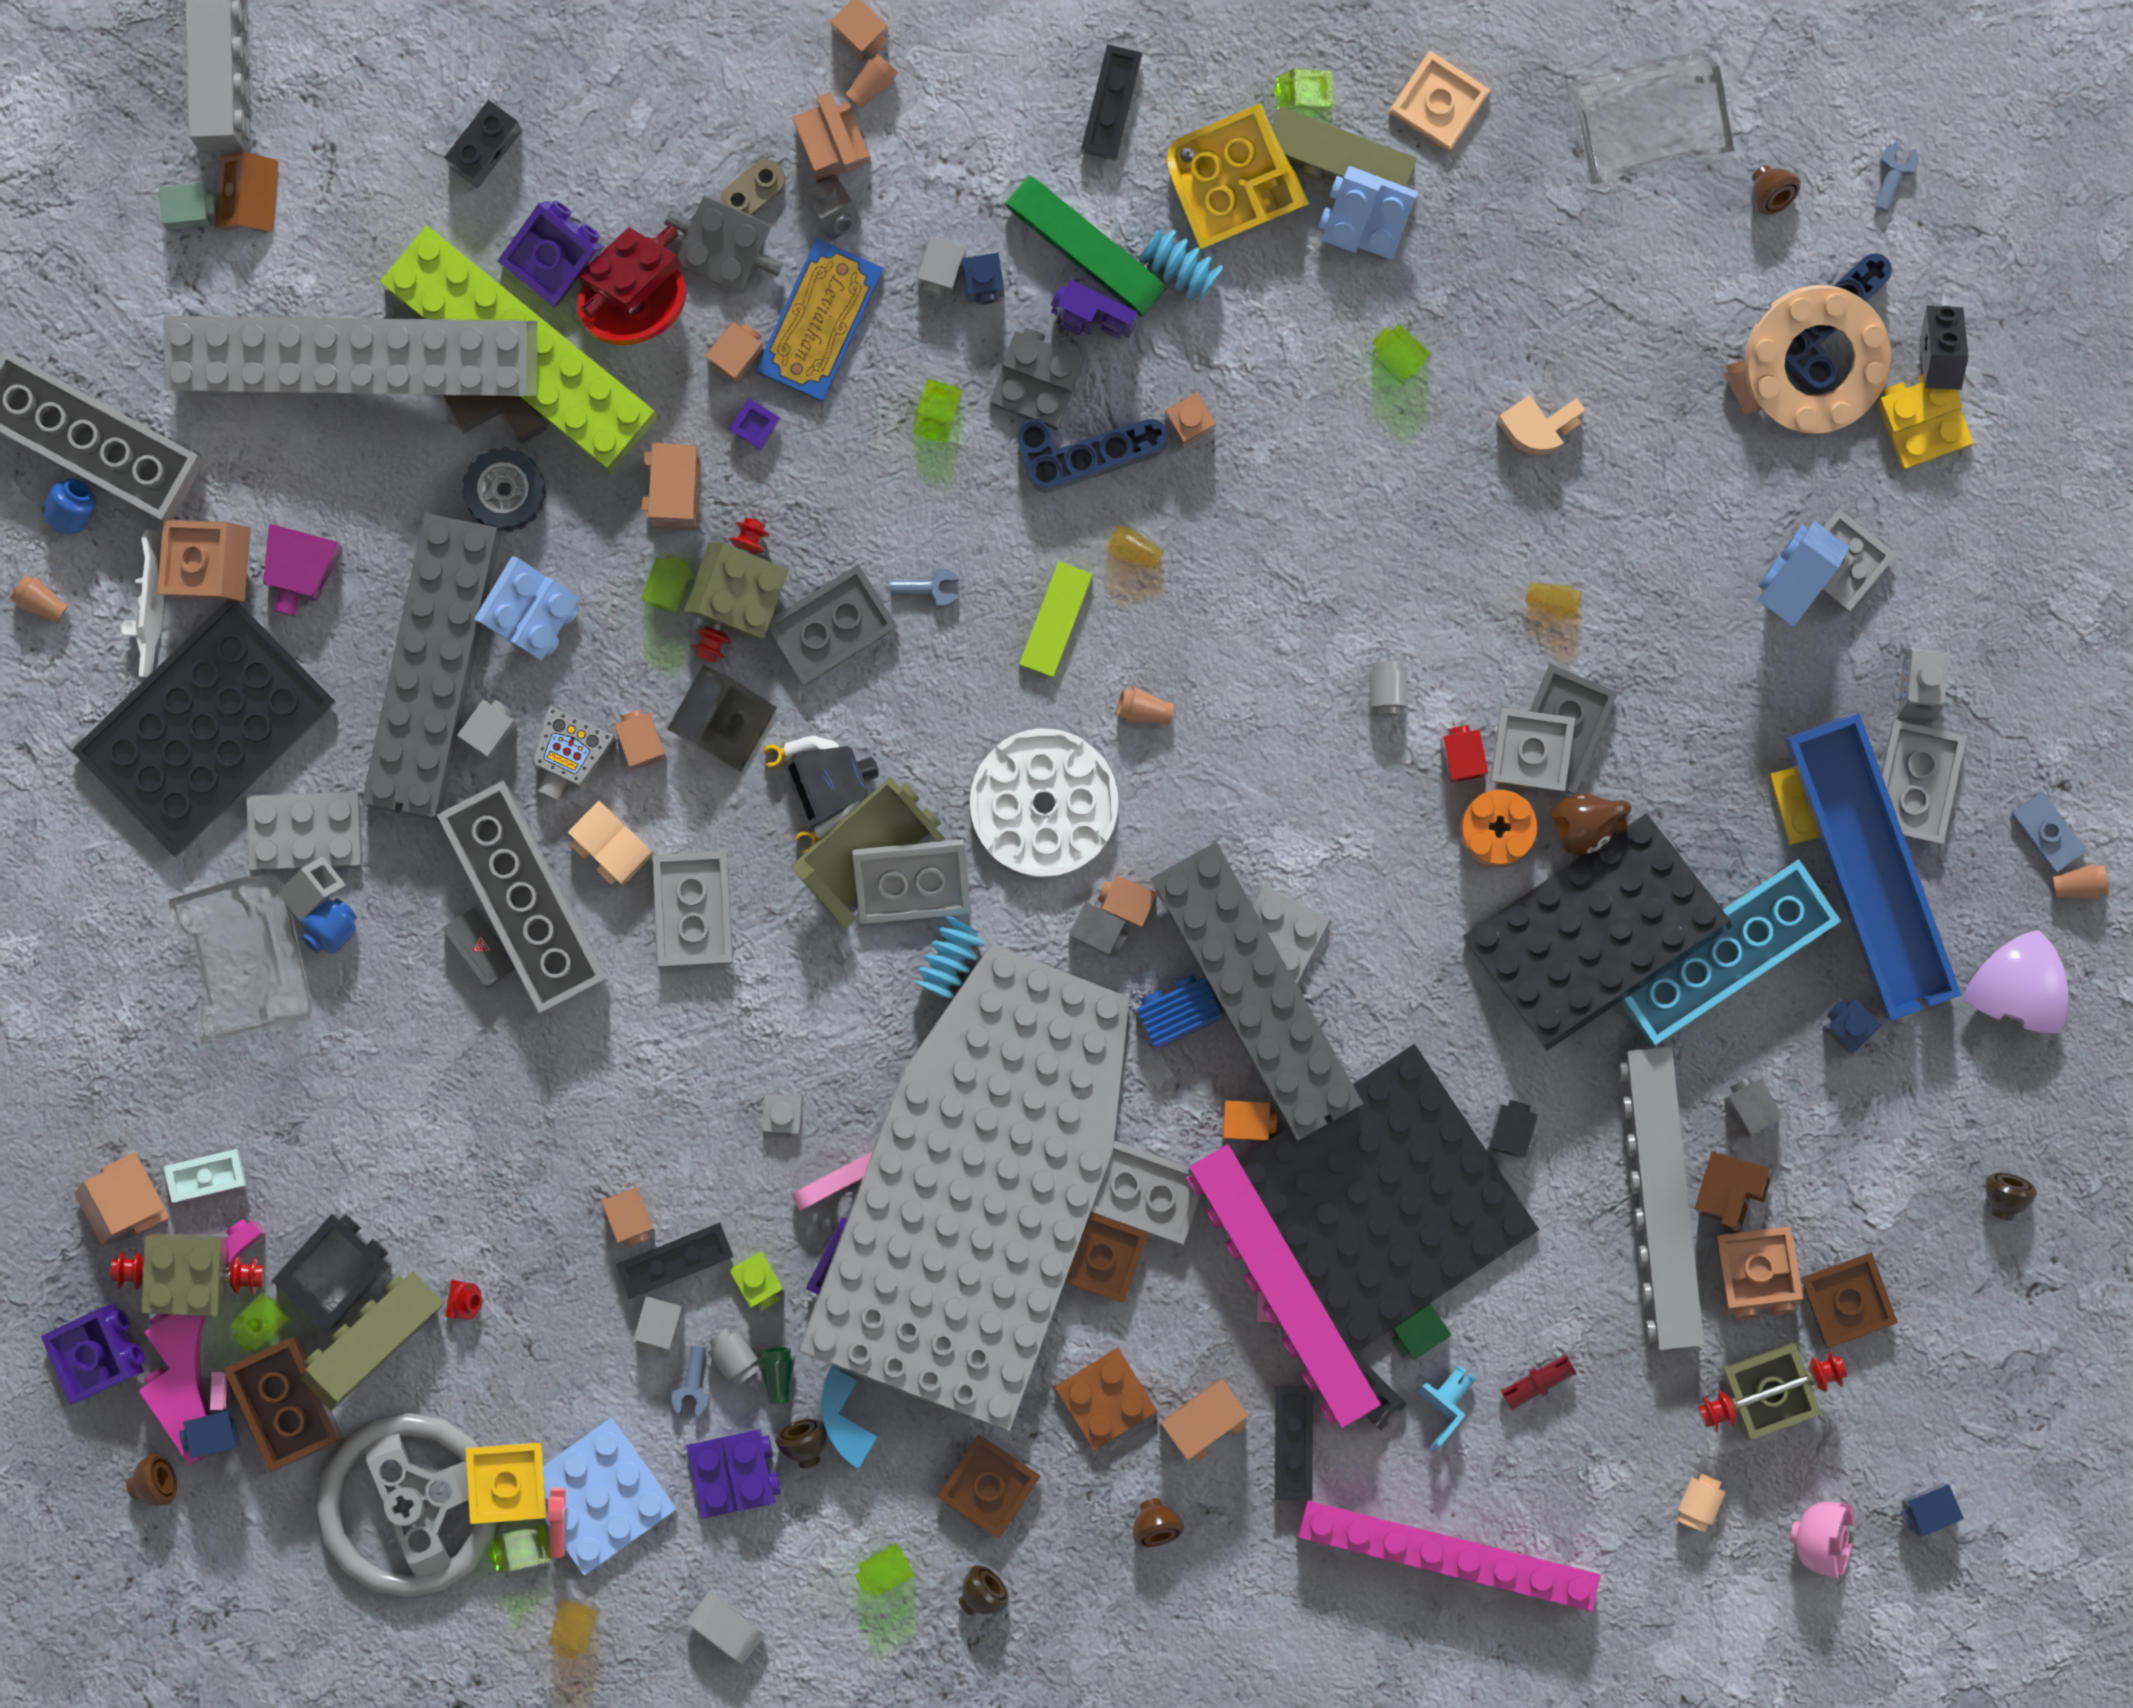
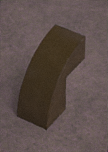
(477, 409)

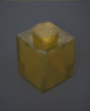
(573, 1628)

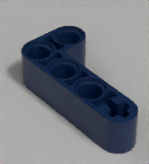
(1811, 338)
(1094, 448)

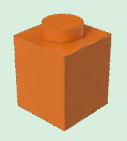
(1248, 1121)

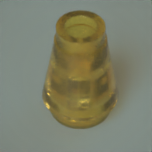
(1133, 547)
(1555, 599)

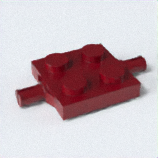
(629, 270)

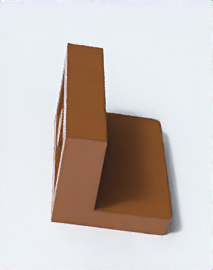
(246, 192)

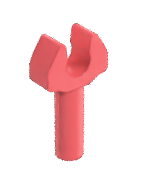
(556, 1516)

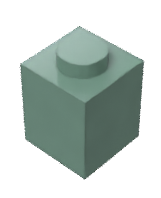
(186, 206)

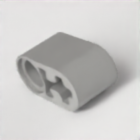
(726, 1627)

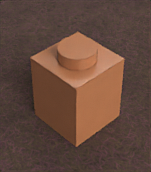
(860, 28)
(735, 351)
(1190, 420)
(640, 739)
(1127, 900)
(628, 1217)

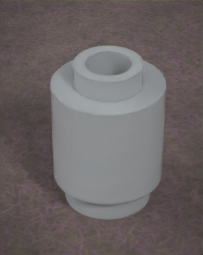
(1388, 688)
(733, 1356)

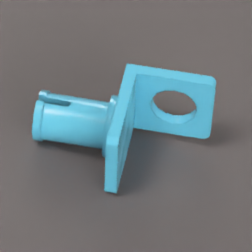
(1446, 1399)

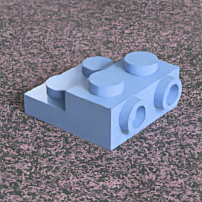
(1367, 213)
(528, 609)

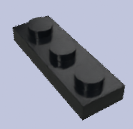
(1111, 102)
(674, 1260)
(1293, 1443)

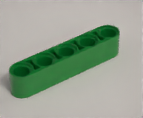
(1085, 245)

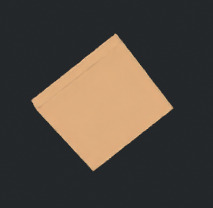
(1439, 101)

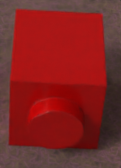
(1464, 754)

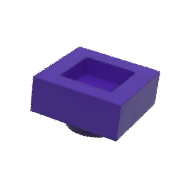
(754, 424)

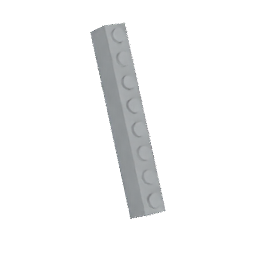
(1662, 1198)

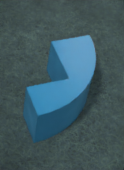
(846, 1435)

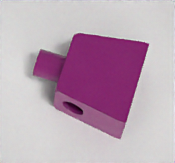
(297, 566)

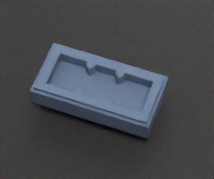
(2048, 832)

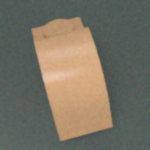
(1535, 433)

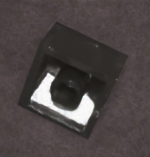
(722, 718)

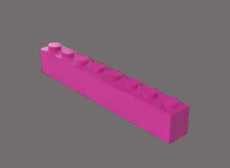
(1283, 1286)
(1448, 1555)

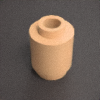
(1701, 1502)

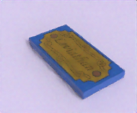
(819, 320)

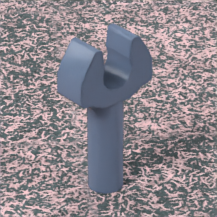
(1894, 174)
(928, 587)
(692, 1383)

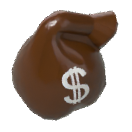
(1589, 822)

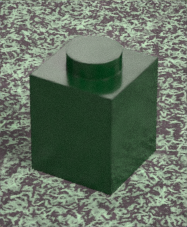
(1420, 1333)

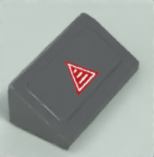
(479, 948)

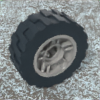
(486, 477)

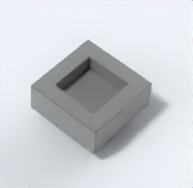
(782, 1114)

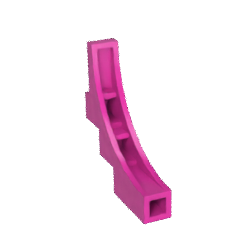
(178, 1338)

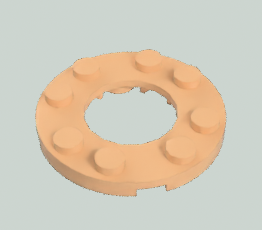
(1788, 318)

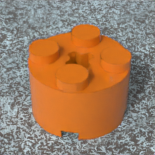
(1513, 813)

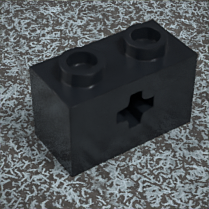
(483, 144)
(1944, 347)

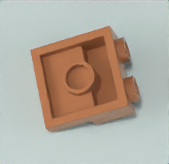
(1759, 1272)

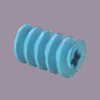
(1180, 264)
(949, 958)

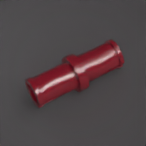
(1538, 1381)

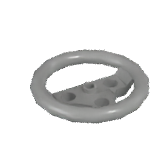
(383, 1442)

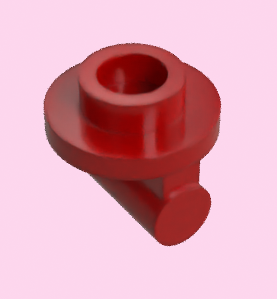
(463, 1300)

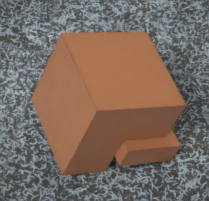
(831, 138)
(121, 1200)

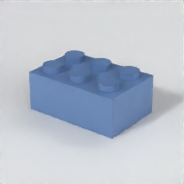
(1801, 571)

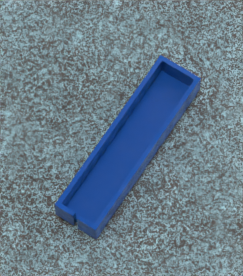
(1872, 866)

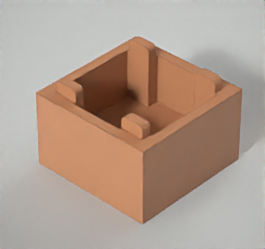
(673, 486)
(203, 560)
(1205, 1420)

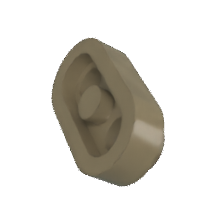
(752, 189)

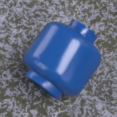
(69, 506)
(329, 926)

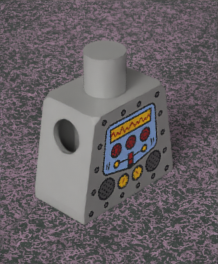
(1923, 683)
(569, 751)

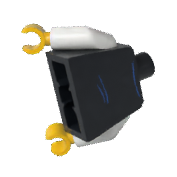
(824, 781)

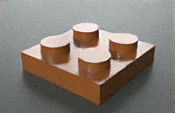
(1106, 1398)

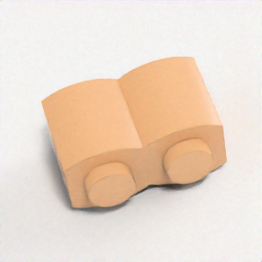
(610, 843)

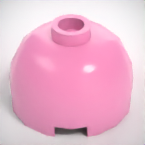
(1824, 1538)

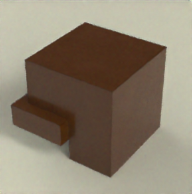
(1728, 1189)

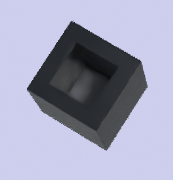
(1512, 1129)

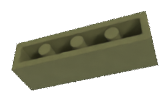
(1329, 151)
(370, 1340)

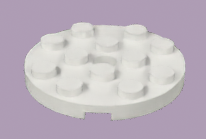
(1050, 764)

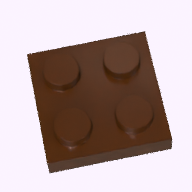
(1106, 1257)
(1848, 1300)
(988, 1486)

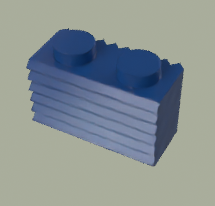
(1179, 1012)

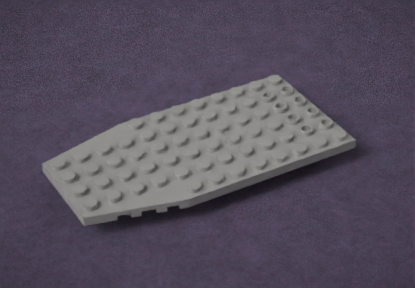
(977, 1191)

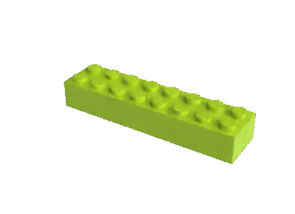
(571, 388)

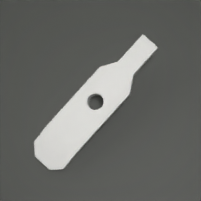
(150, 605)

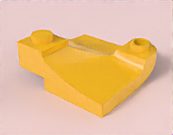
(1234, 178)

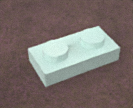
(205, 1176)

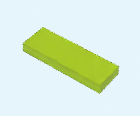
(1055, 619)

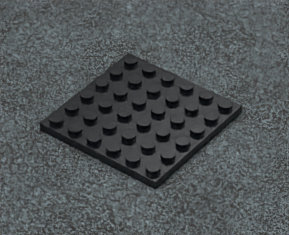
(1388, 1200)

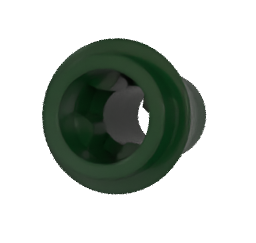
(777, 1373)

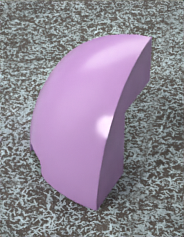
(2024, 984)

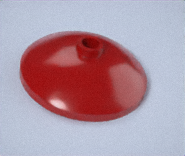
(647, 321)

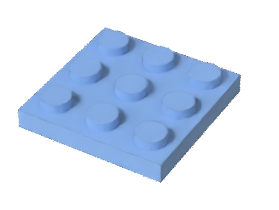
(607, 1495)

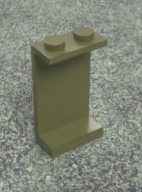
(881, 820)

